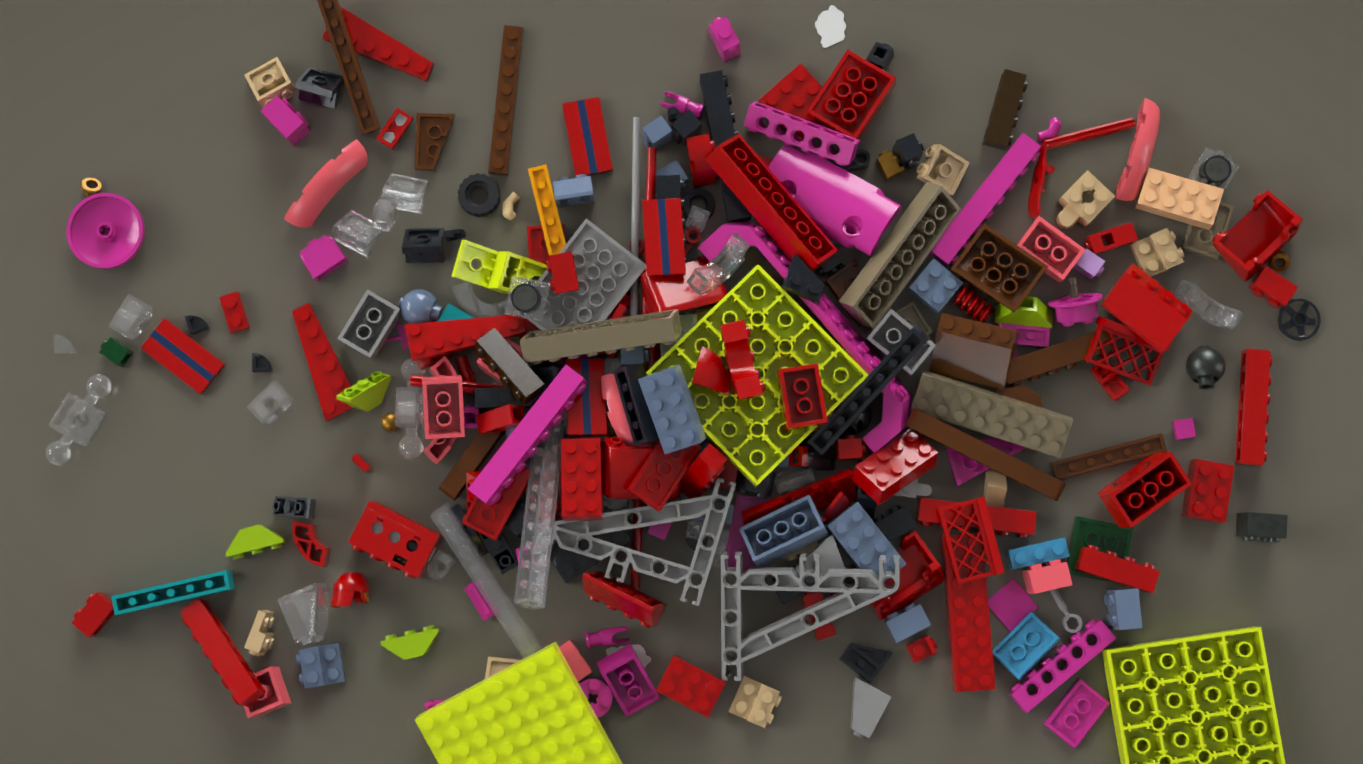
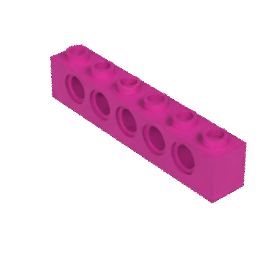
(847, 144)
(1103, 638)

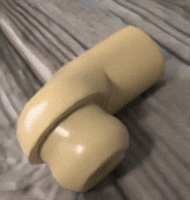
(507, 206)

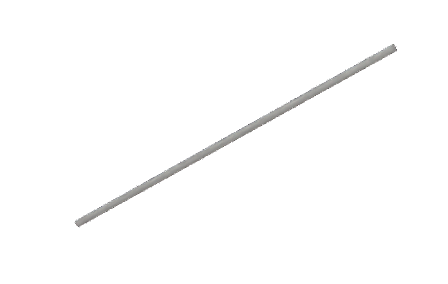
(635, 228)

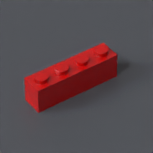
(702, 472)
(1116, 569)

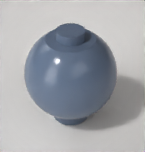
(419, 307)

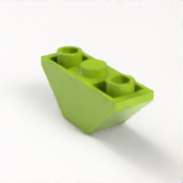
(1030, 313)
(367, 392)
(254, 540)
(412, 643)

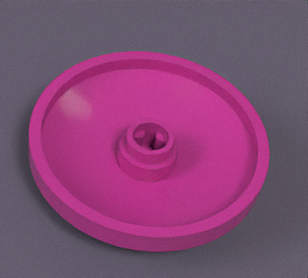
(105, 231)

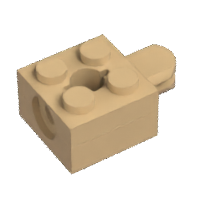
(1083, 201)

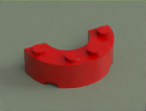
(740, 361)

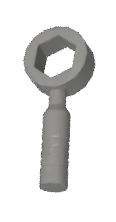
(1063, 607)

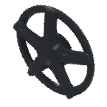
(1299, 319)

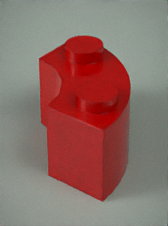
(698, 150)
(309, 543)

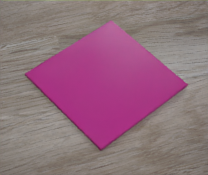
(1011, 604)

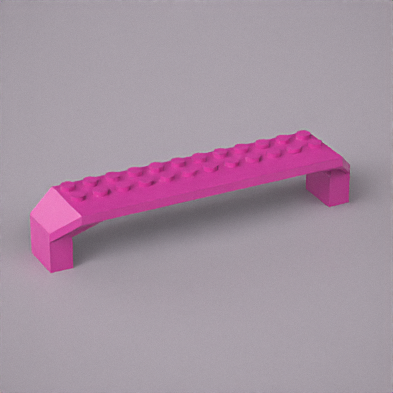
(896, 396)

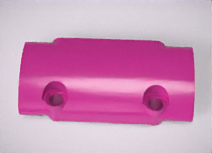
(835, 199)

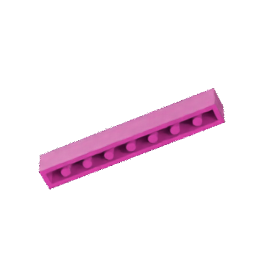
(985, 198)
(528, 435)

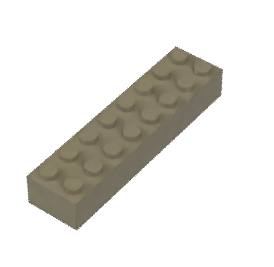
(900, 255)
(601, 336)
(992, 414)

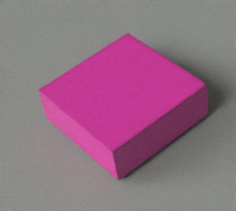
(1184, 428)

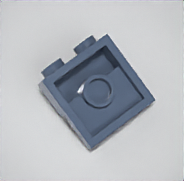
(321, 665)

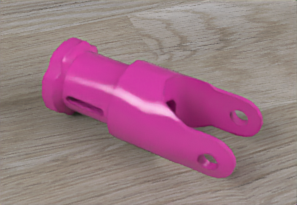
(684, 104)
(605, 637)

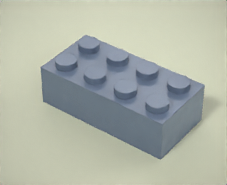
(672, 409)
(783, 531)
(862, 539)

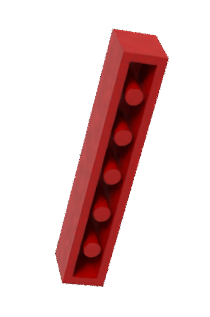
(1253, 407)
(1002, 519)
(222, 652)

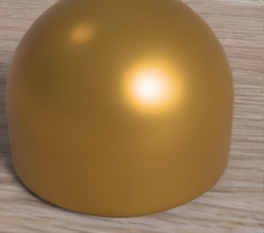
(88, 191)
(1280, 254)
(388, 422)

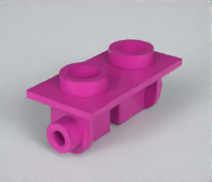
(479, 602)

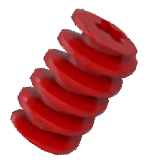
(973, 305)

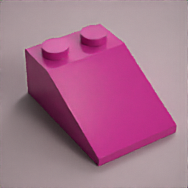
(628, 680)

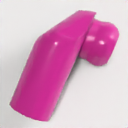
(1053, 130)

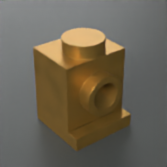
(889, 165)

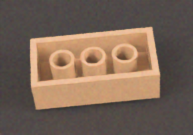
(1179, 198)

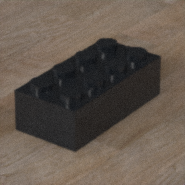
(572, 564)

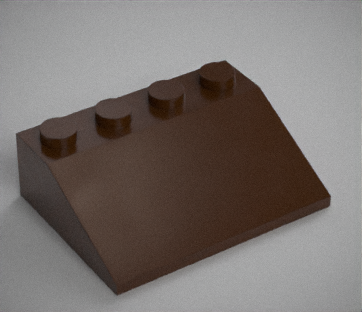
(999, 268)
(973, 351)

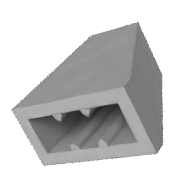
(829, 557)
(867, 708)

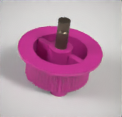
(1076, 306)

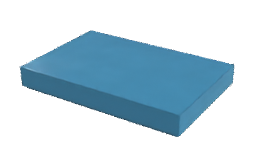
(1025, 645)

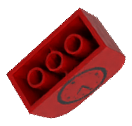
(1144, 489)

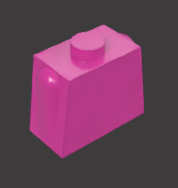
(724, 38)
(322, 257)

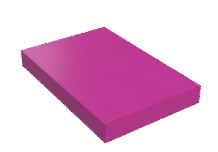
(1076, 713)

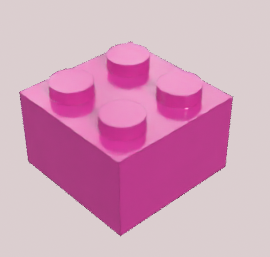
(286, 121)

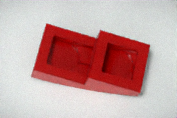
(1110, 382)

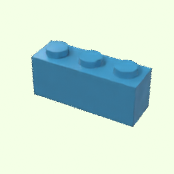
(1037, 553)

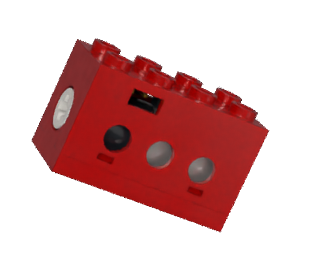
(389, 533)

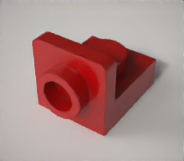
(922, 648)

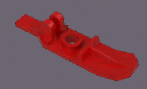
(1038, 180)

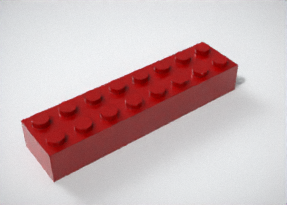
(770, 202)
(968, 619)

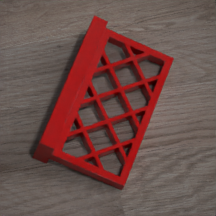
(1127, 334)
(987, 536)

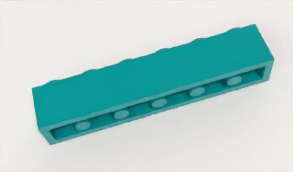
(173, 592)

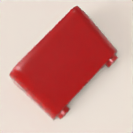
(1257, 235)
(674, 292)
(621, 466)
(916, 577)

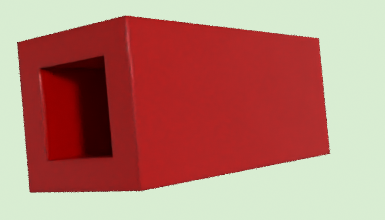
(1111, 239)
(500, 419)
(823, 631)

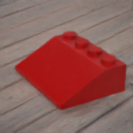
(852, 96)
(1146, 308)
(624, 598)

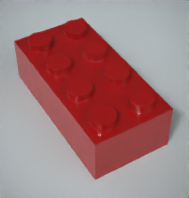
(895, 466)
(581, 479)

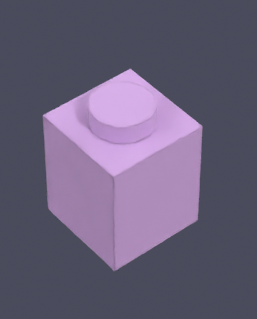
(1089, 264)

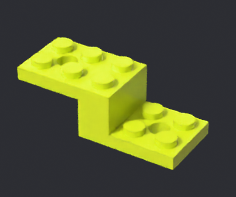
(494, 267)

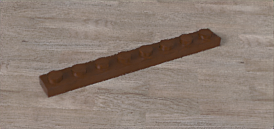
(349, 65)
(505, 100)

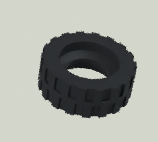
(472, 182)

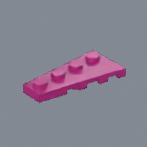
(966, 469)

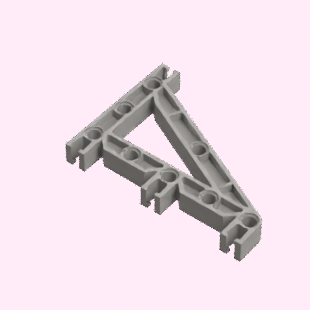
(570, 533)
(865, 590)

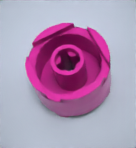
(604, 698)

